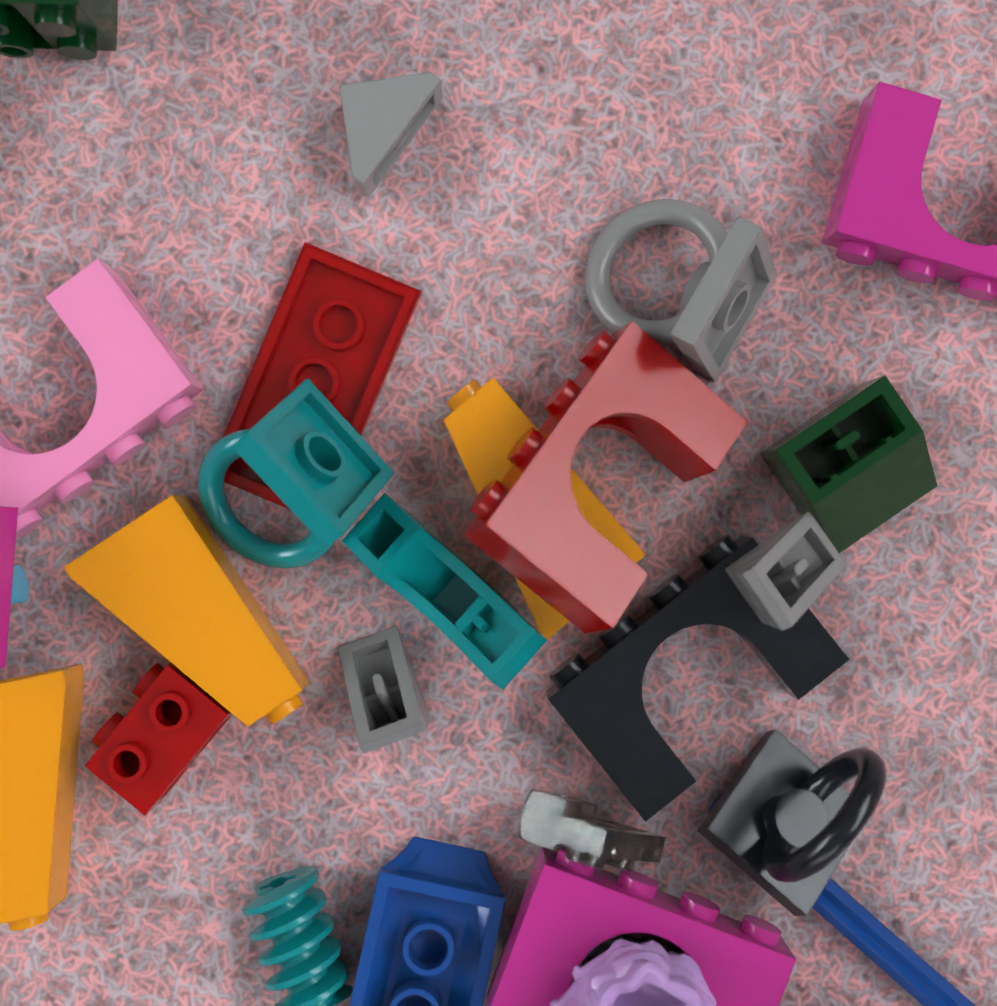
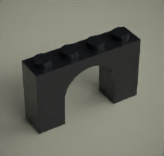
(604, 691)

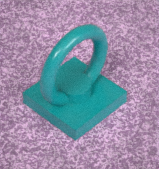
(310, 463)

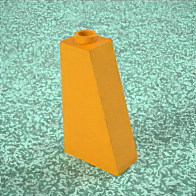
(484, 430)
(192, 607)
(37, 791)

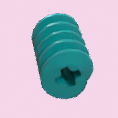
(299, 940)

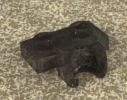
(592, 841)

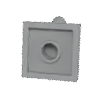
(718, 295)

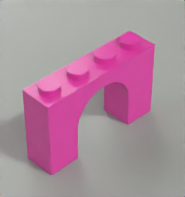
(882, 204)
(579, 906)

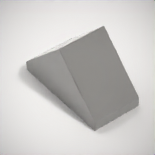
(383, 120)
(787, 572)
(382, 690)

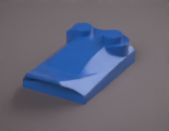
(430, 929)

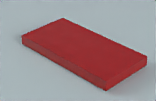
(337, 330)

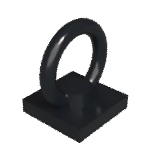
(794, 820)

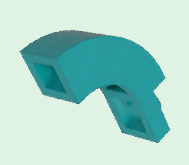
(444, 590)

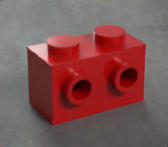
(157, 738)

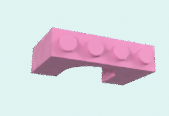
(137, 388)

